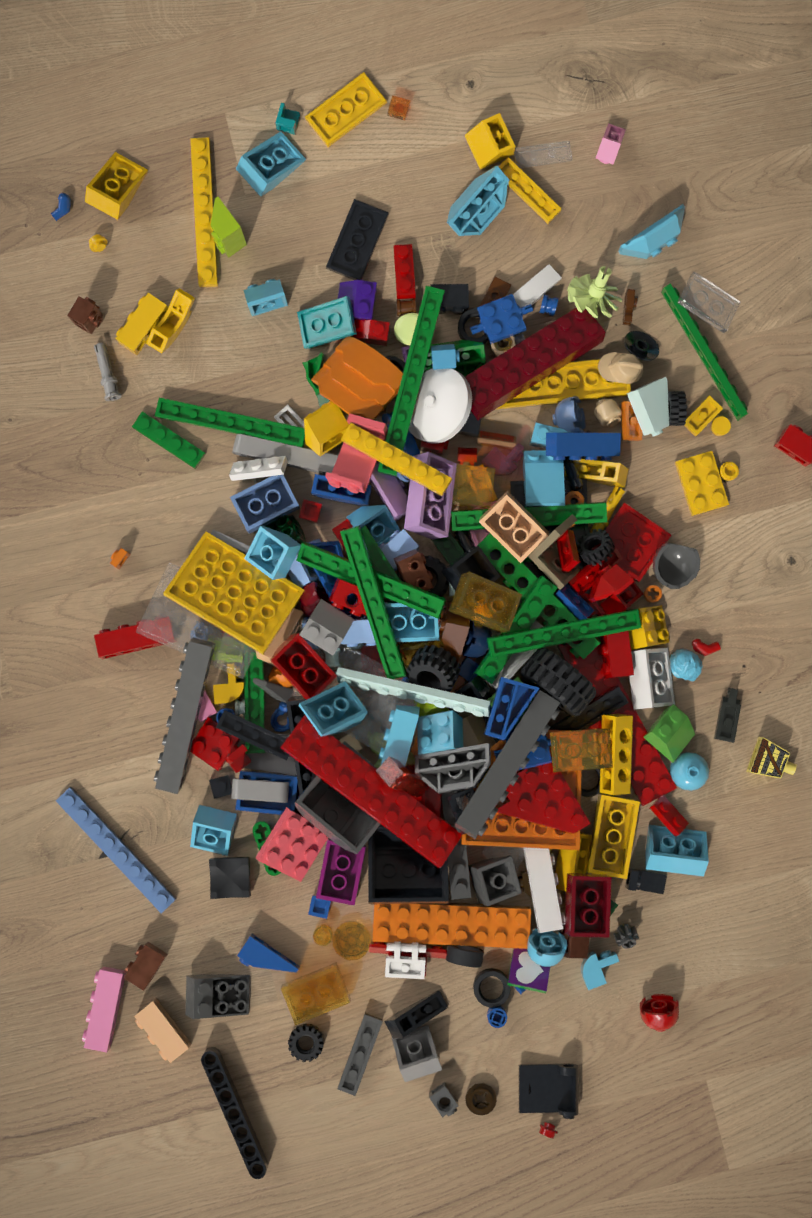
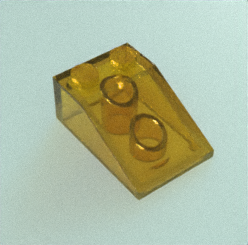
(581, 750)

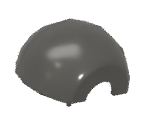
(676, 565)

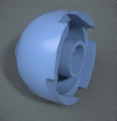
(569, 415)

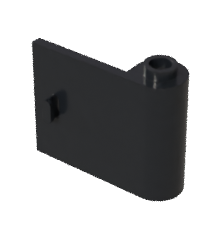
(551, 1089)

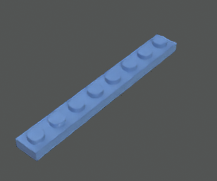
(116, 850)

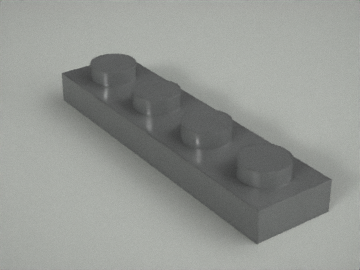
(360, 1054)

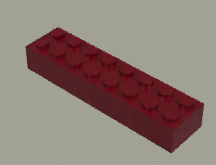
(533, 360)

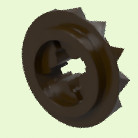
(481, 1108)

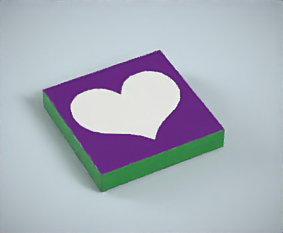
(526, 973)

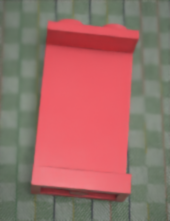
(353, 467)

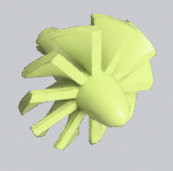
(591, 293)

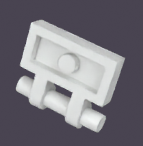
(403, 966)

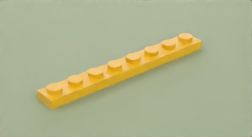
(203, 212)

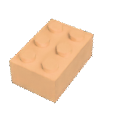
(513, 526)

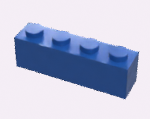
(583, 444)

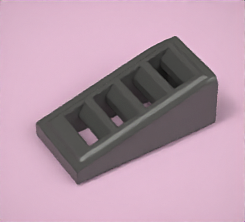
(275, 690)

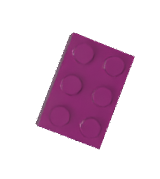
(340, 874)

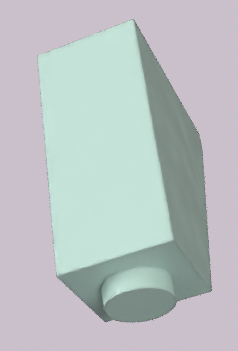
(651, 406)

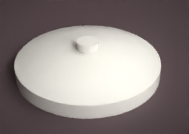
(441, 406)

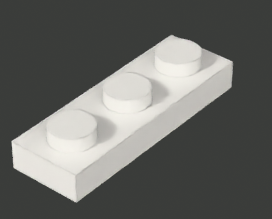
(258, 468)

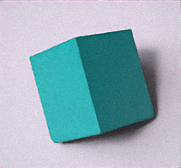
(287, 120)

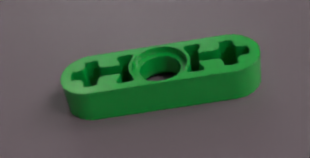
(257, 836)

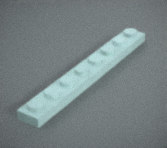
(415, 692)

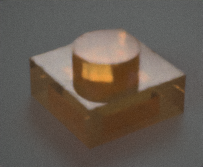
(398, 108)

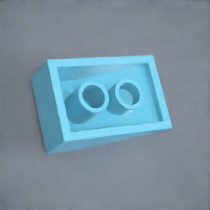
(269, 163)
(543, 479)
(334, 710)

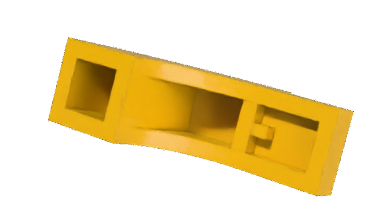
(173, 321)

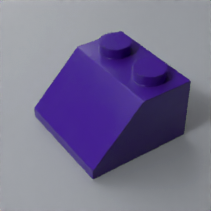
(362, 297)

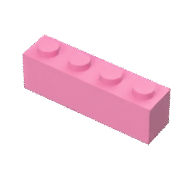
(104, 1009)

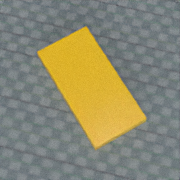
(346, 109)

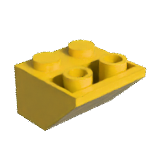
(490, 141)
(324, 428)
(653, 628)

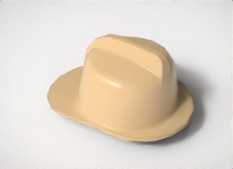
(620, 368)

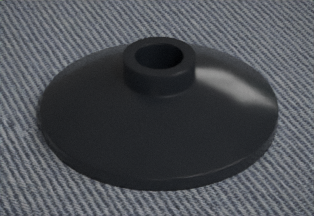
(641, 345)

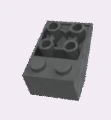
(217, 995)

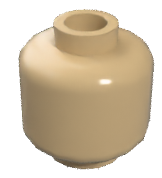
(608, 412)

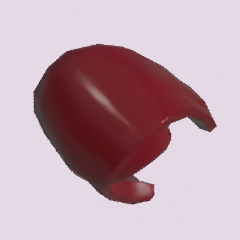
(311, 597)

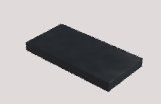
(357, 240)

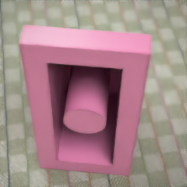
(610, 144)

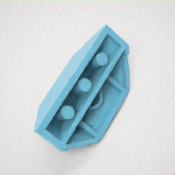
(479, 203)
(656, 236)

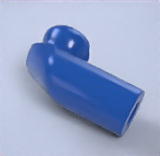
(63, 206)

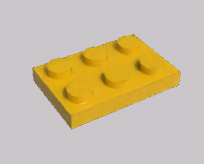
(701, 483)

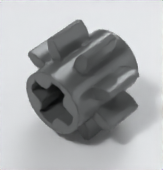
(626, 936)

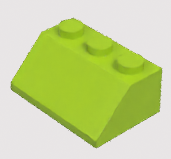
(226, 230)

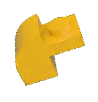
(228, 692)

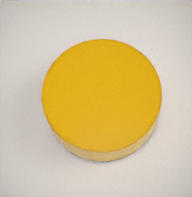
(720, 426)

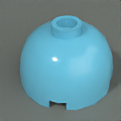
(689, 771)
(546, 947)

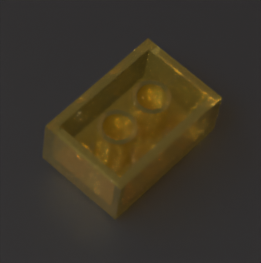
(485, 602)
(315, 993)

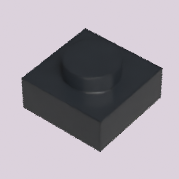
(221, 786)

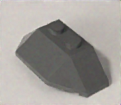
(453, 768)

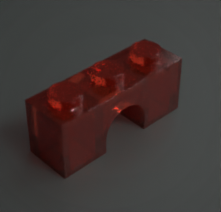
(401, 777)

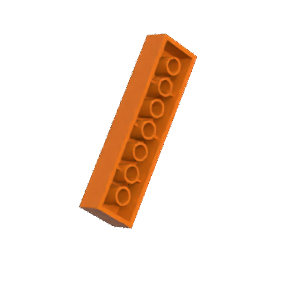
(453, 924)

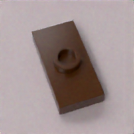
(497, 290)

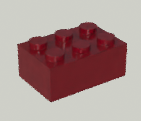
(588, 905)

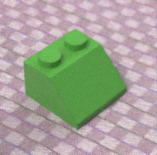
(670, 732)

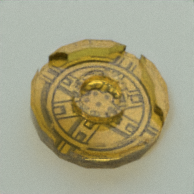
(351, 940)

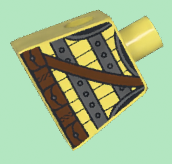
(770, 760)

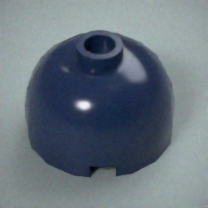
(476, 640)

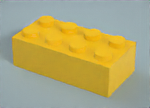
(612, 836)

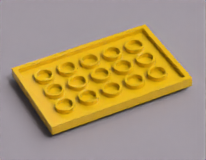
(233, 593)

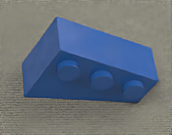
(507, 707)

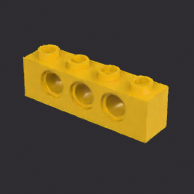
(618, 779)

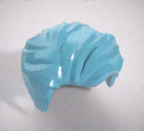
(685, 664)

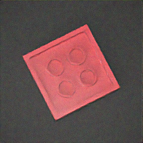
(292, 845)

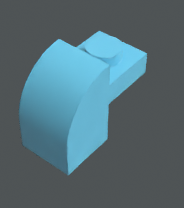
(591, 968)

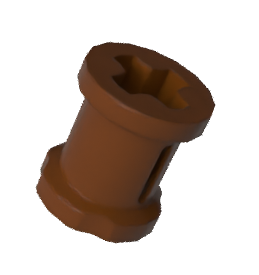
(405, 307)

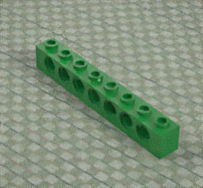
(489, 544)

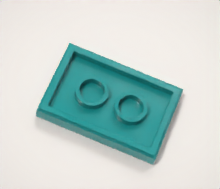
(326, 322)

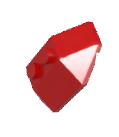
(610, 582)

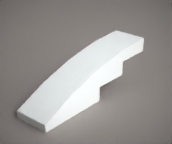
(537, 287)

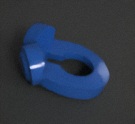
(279, 711)

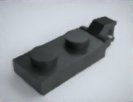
(728, 717)

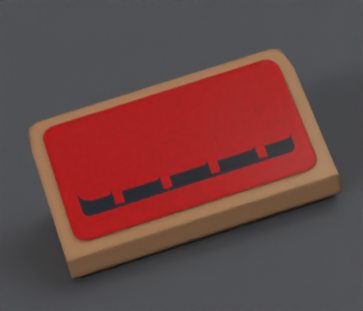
(496, 440)

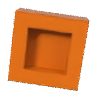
(119, 558)

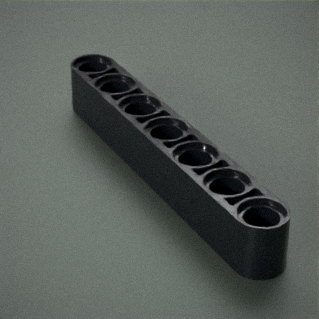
(234, 1122)

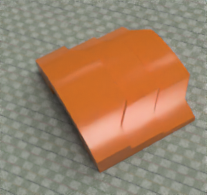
(358, 379)

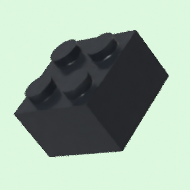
(471, 561)

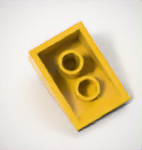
(115, 185)

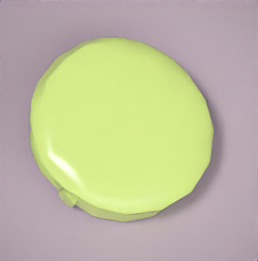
(405, 328)

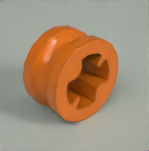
(656, 589)

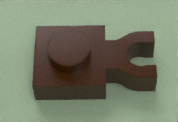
(629, 303)

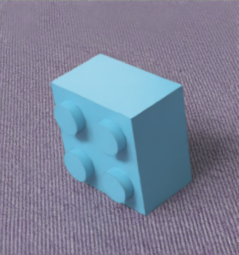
(439, 732)

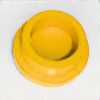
(97, 243)
(729, 471)

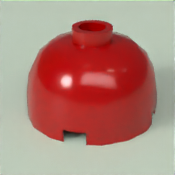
(660, 1012)

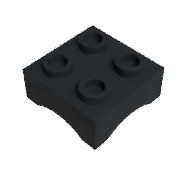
(230, 877)

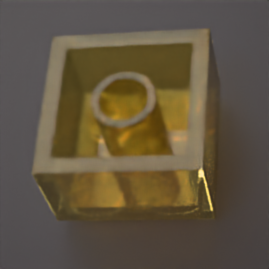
(473, 486)

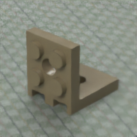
(547, 556)

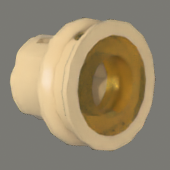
(507, 342)

